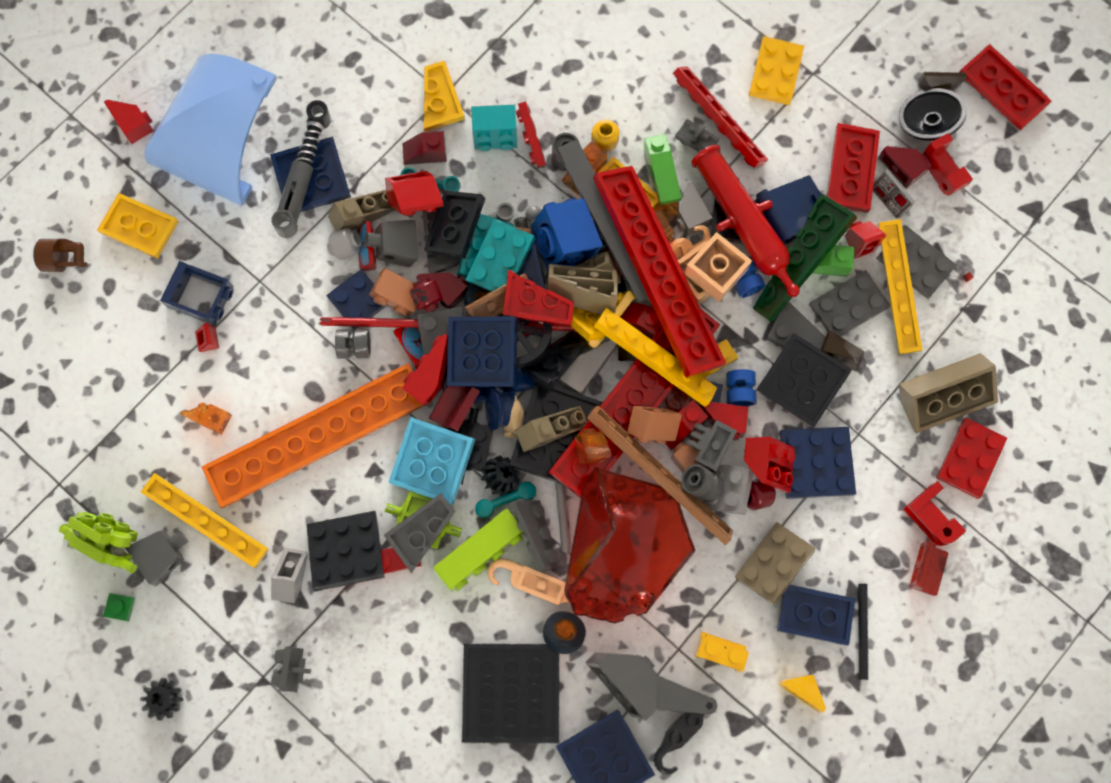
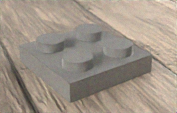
(736, 490)

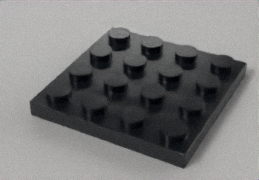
(541, 404)
(510, 694)

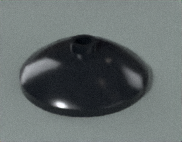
(932, 114)

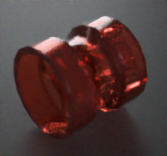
(673, 400)

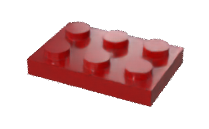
(971, 458)

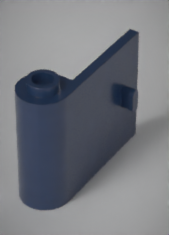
(790, 206)

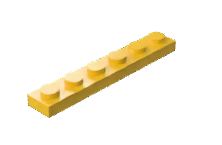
(900, 288)
(654, 356)
(205, 520)

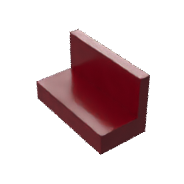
(453, 406)

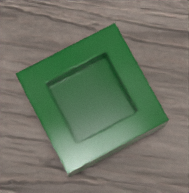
(119, 607)

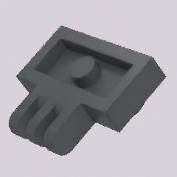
(711, 444)

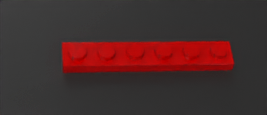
(725, 123)

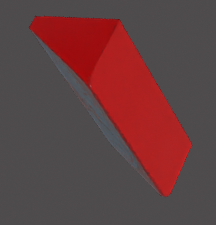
(366, 254)
(411, 343)

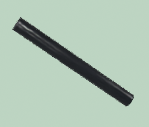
(863, 631)

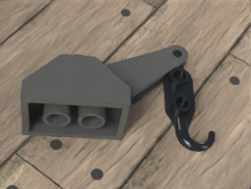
(643, 691)

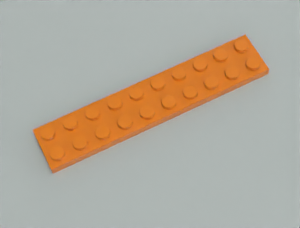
(310, 437)

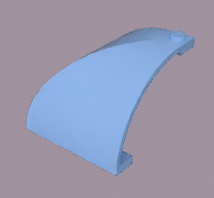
(209, 125)

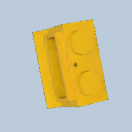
(722, 651)

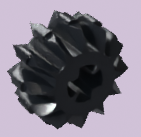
(500, 476)
(153, 694)

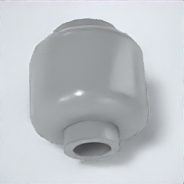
(344, 243)

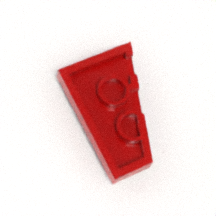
(530, 136)
(535, 303)

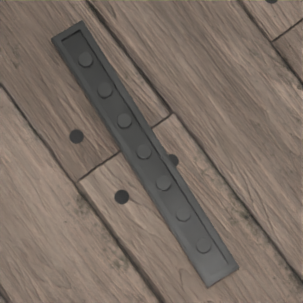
(582, 176)

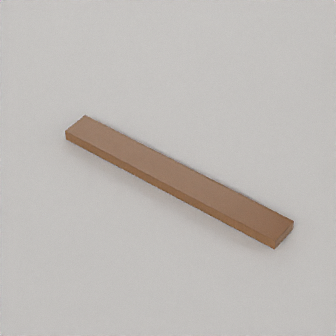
(660, 474)

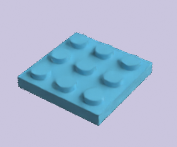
(431, 460)

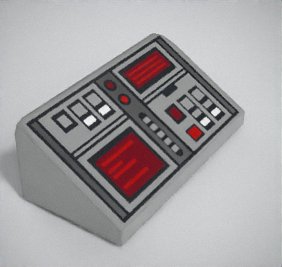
(892, 194)

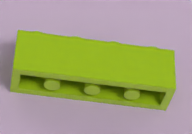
(479, 550)

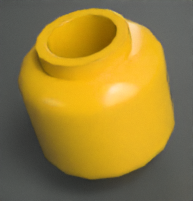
(605, 135)

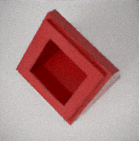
(206, 338)

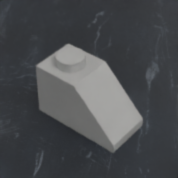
(692, 211)
(288, 575)

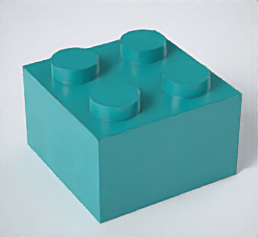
(494, 127)

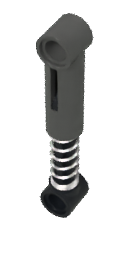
(300, 171)

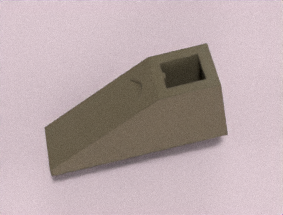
(356, 211)
(550, 428)

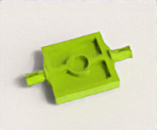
(414, 502)

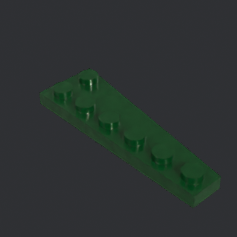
(821, 232)

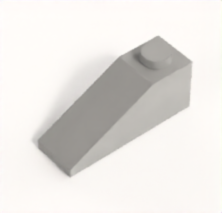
(587, 367)

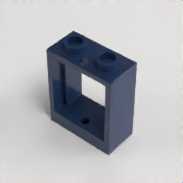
(178, 284)

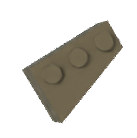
(587, 287)

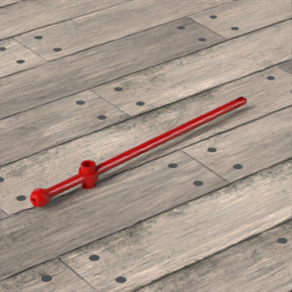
(408, 323)

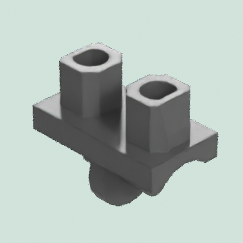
(695, 136)
(292, 669)

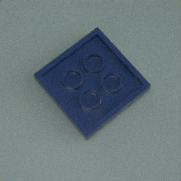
(327, 180)
(482, 351)
(821, 462)
(605, 753)

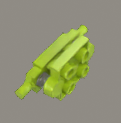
(101, 539)

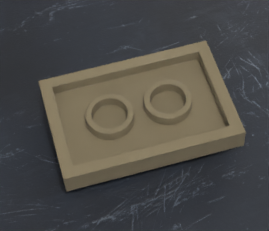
(775, 563)

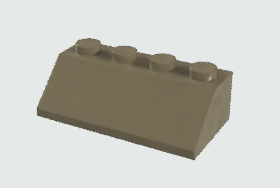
(949, 392)

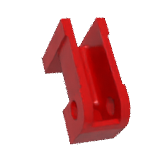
(944, 168)
(931, 519)

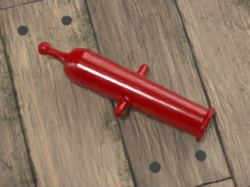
(745, 216)

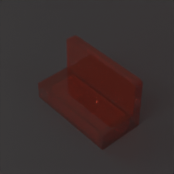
(928, 569)

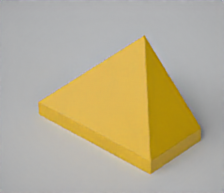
(806, 690)

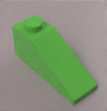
(662, 169)
(837, 262)

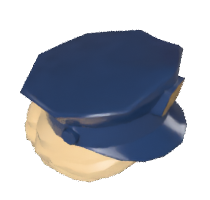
(503, 411)

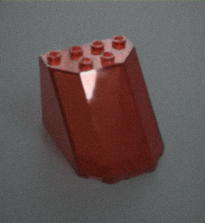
(624, 547)

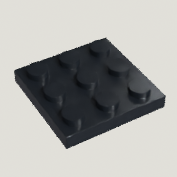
(803, 380)
(345, 551)

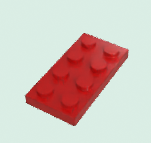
(1005, 87)
(853, 166)

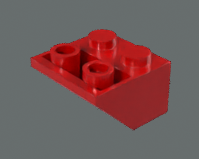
(413, 193)
(770, 461)

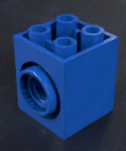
(566, 233)

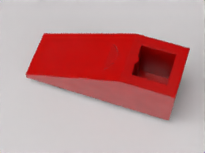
(429, 376)

